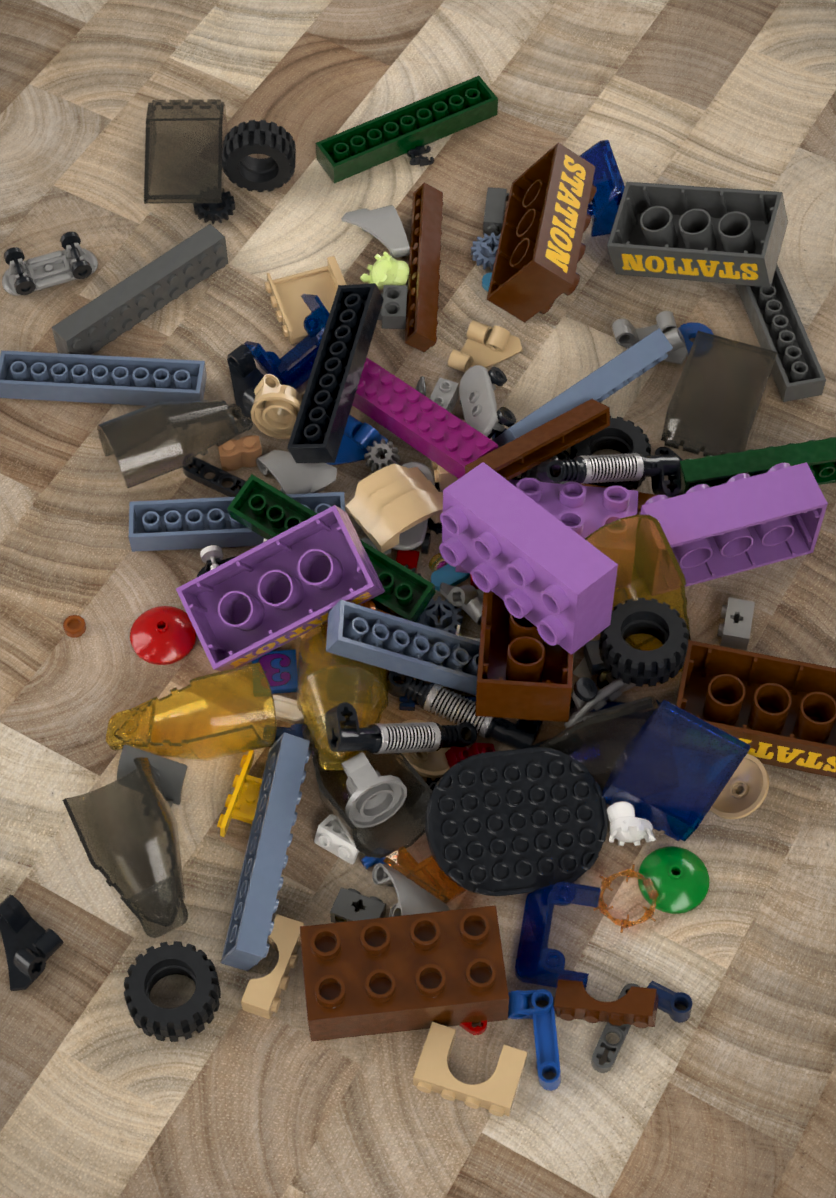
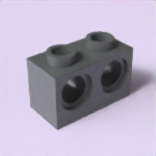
(394, 307)

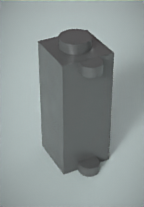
(494, 210)

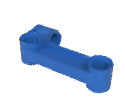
(523, 1006)

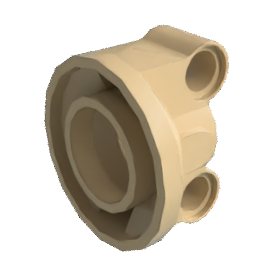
(275, 407)

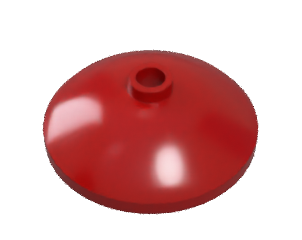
(164, 644)

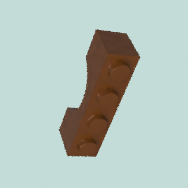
(634, 1008)

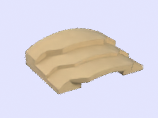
(394, 502)

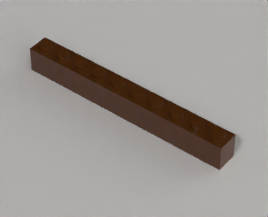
(424, 268)

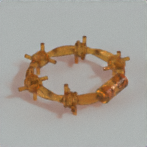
(650, 888)

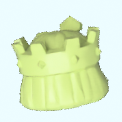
(386, 271)

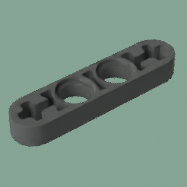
(621, 1031)

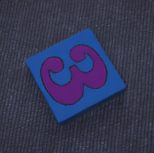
(280, 670)

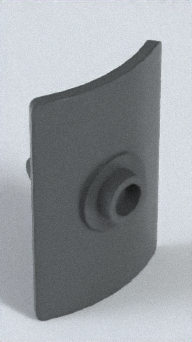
(168, 772)

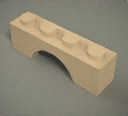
(263, 993)

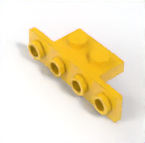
(243, 801)

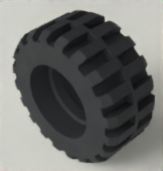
(259, 138)
(618, 436)
(638, 665)
(161, 963)

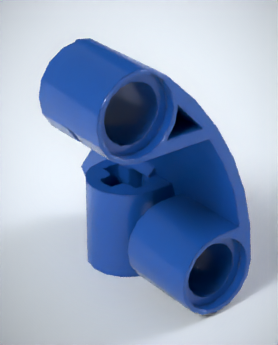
(355, 441)

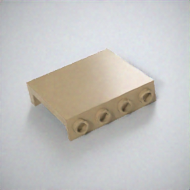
(287, 297)

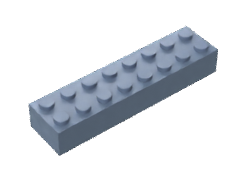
(403, 646)

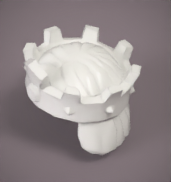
(626, 826)

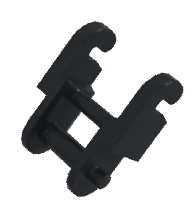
(421, 160)

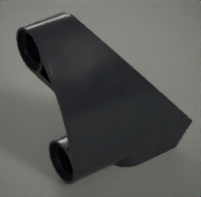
(244, 377)
(25, 943)

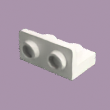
(334, 840)

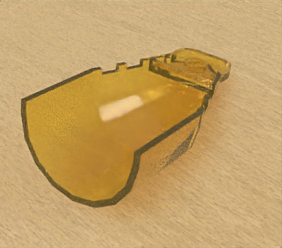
(644, 568)
(332, 679)
(204, 720)

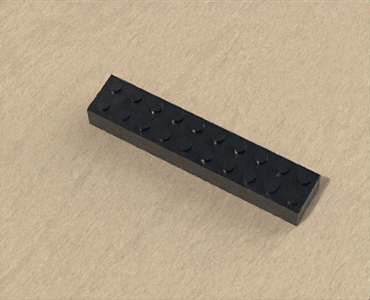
(335, 374)

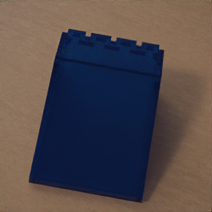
(674, 770)

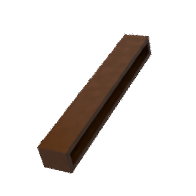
(546, 440)

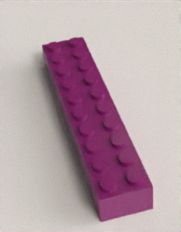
(419, 420)

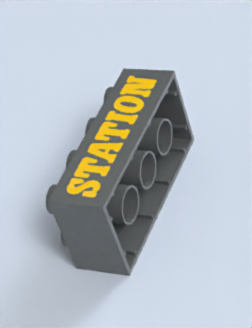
(698, 233)

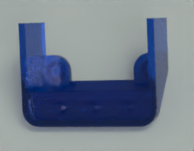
(609, 187)
(297, 364)
(534, 960)

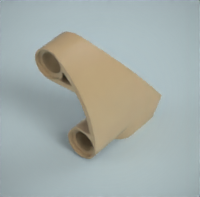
(484, 347)

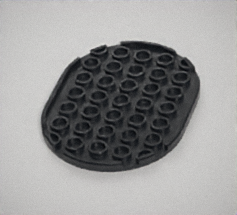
(516, 821)

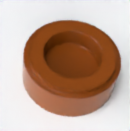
(74, 626)

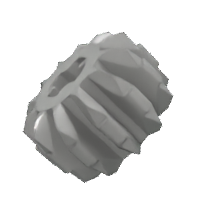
(387, 450)

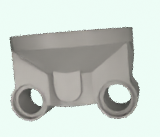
(372, 796)

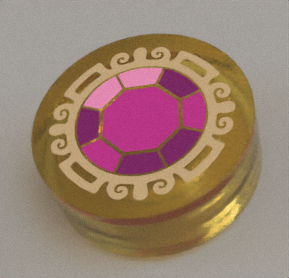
(436, 562)

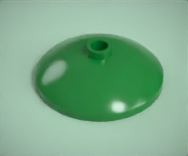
(676, 892)

